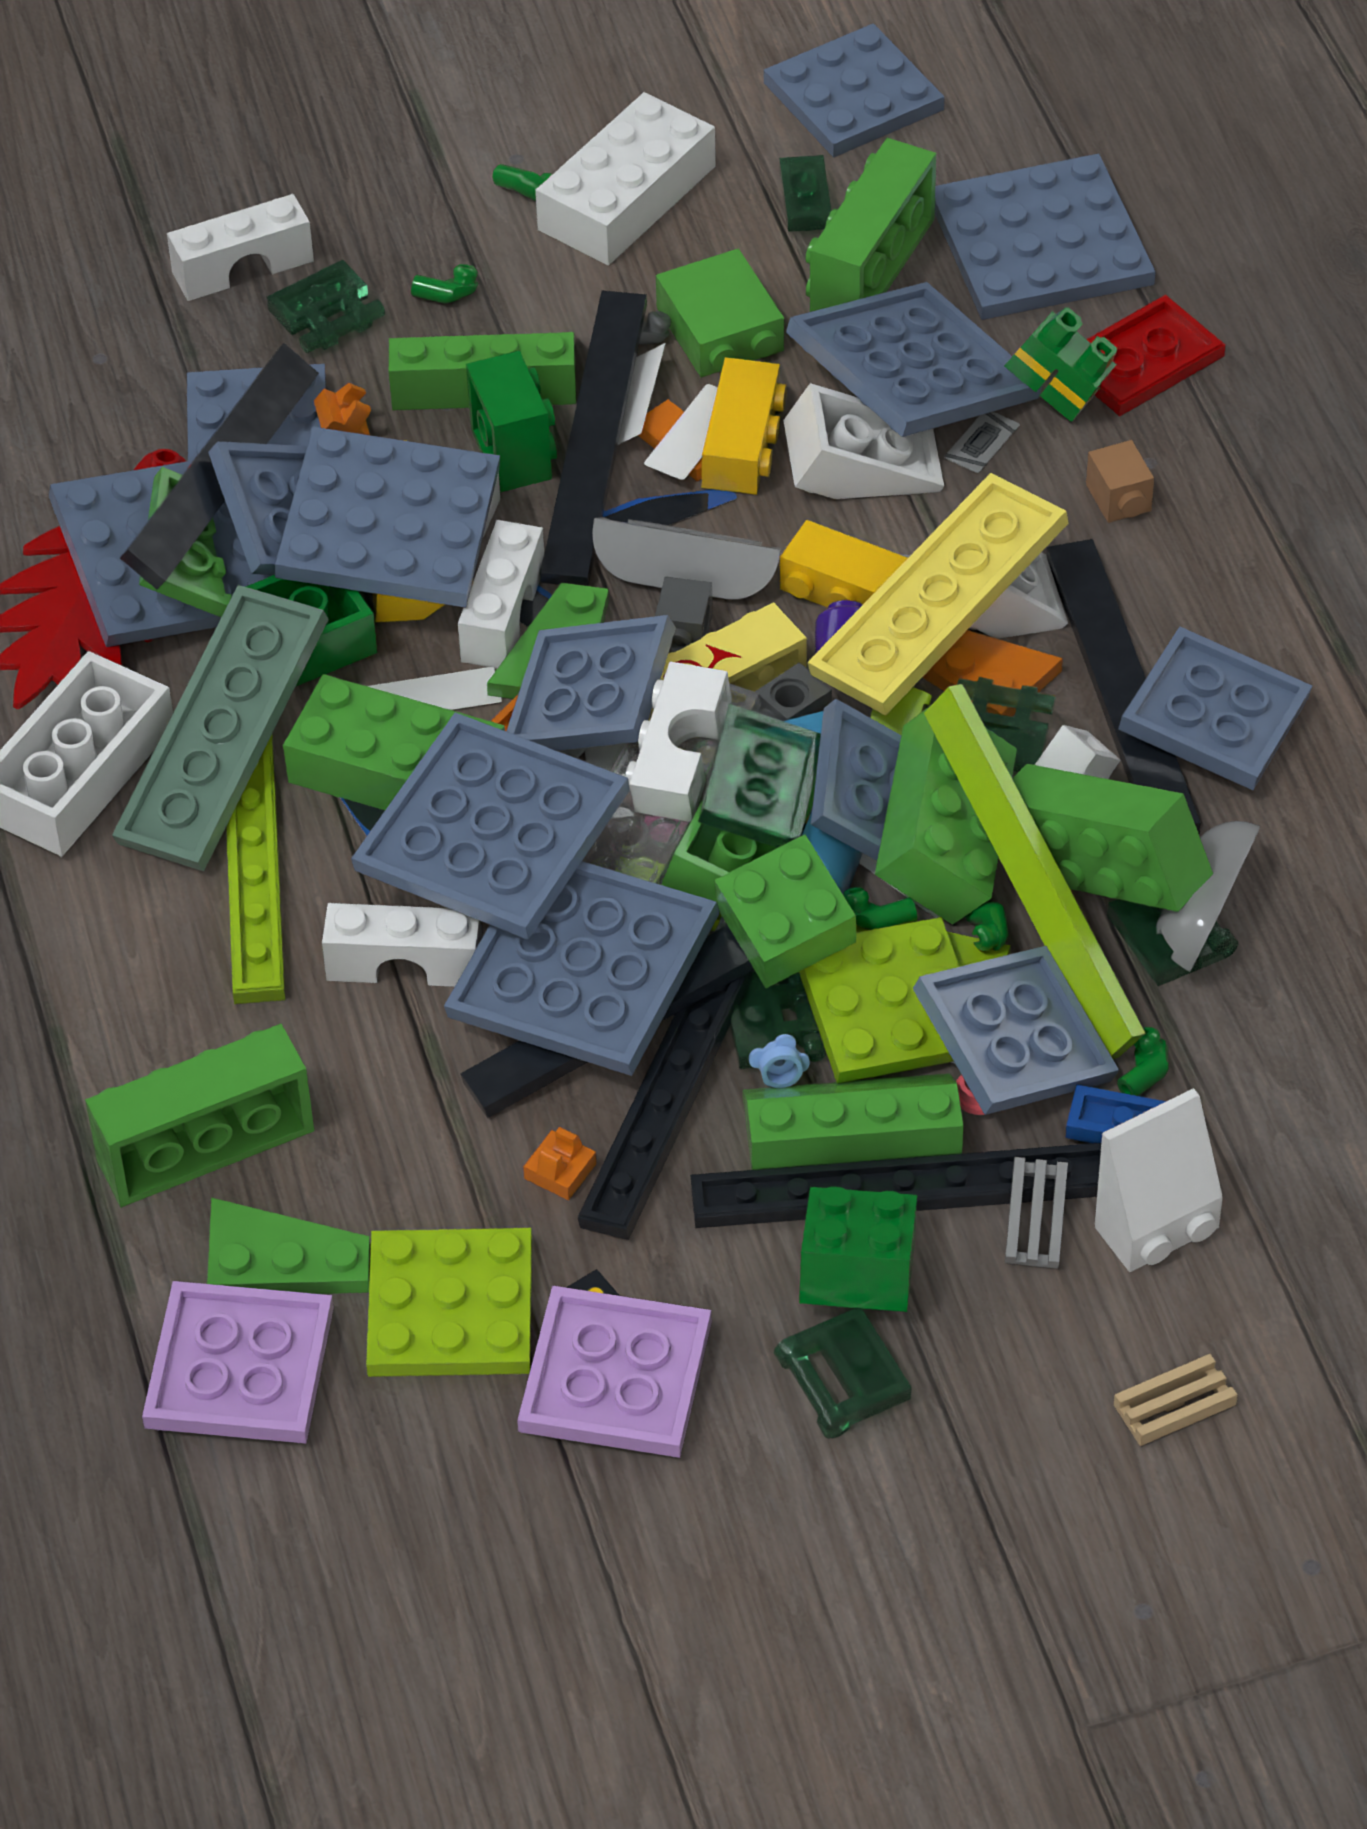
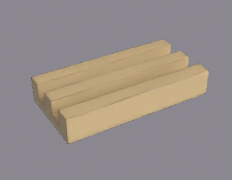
(1170, 1392)

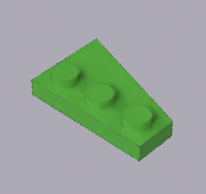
(200, 572)
(567, 607)
(284, 1252)

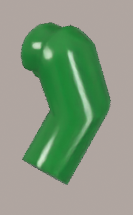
(875, 916)
(990, 926)

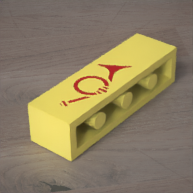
(750, 649)

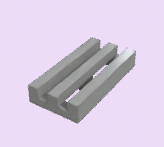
(1039, 1171)

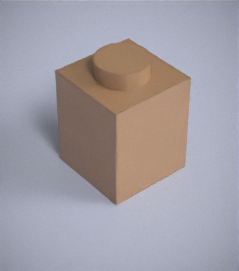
(1119, 481)

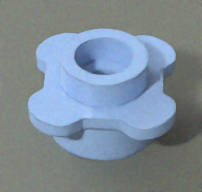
(780, 1062)

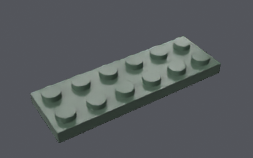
(220, 727)

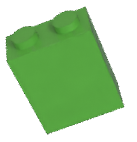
(720, 311)

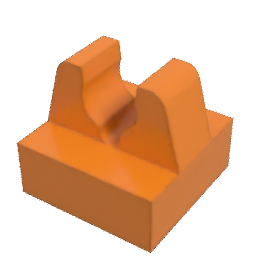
(343, 410)
(560, 1163)

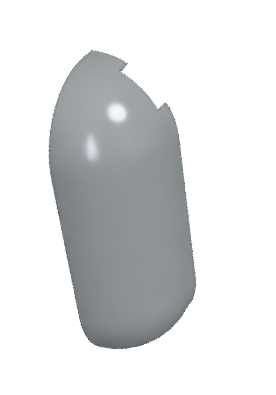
(650, 551)
(1190, 927)

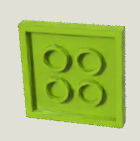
(869, 1004)
(450, 1302)

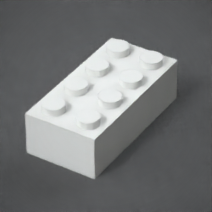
(625, 178)
(79, 751)

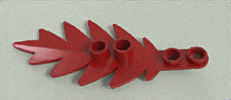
(58, 616)

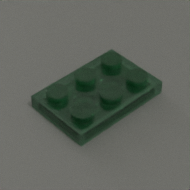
(760, 777)

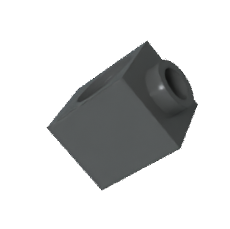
(689, 608)
(794, 694)

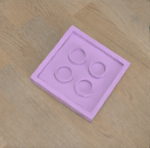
(238, 1362)
(615, 1371)

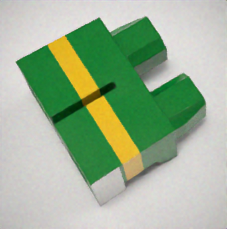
(1078, 362)

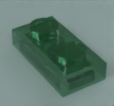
(805, 192)

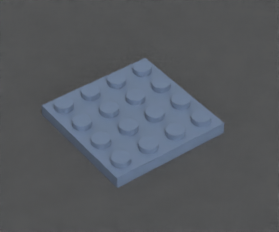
(1041, 236)
(911, 358)
(388, 517)
(99, 524)
(491, 825)
(592, 970)

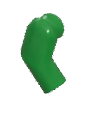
(519, 180)
(447, 290)
(1150, 1063)

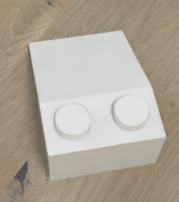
(850, 452)
(1158, 1183)

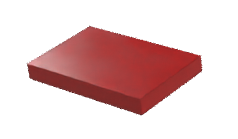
(1154, 353)

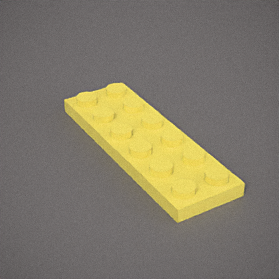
(937, 593)

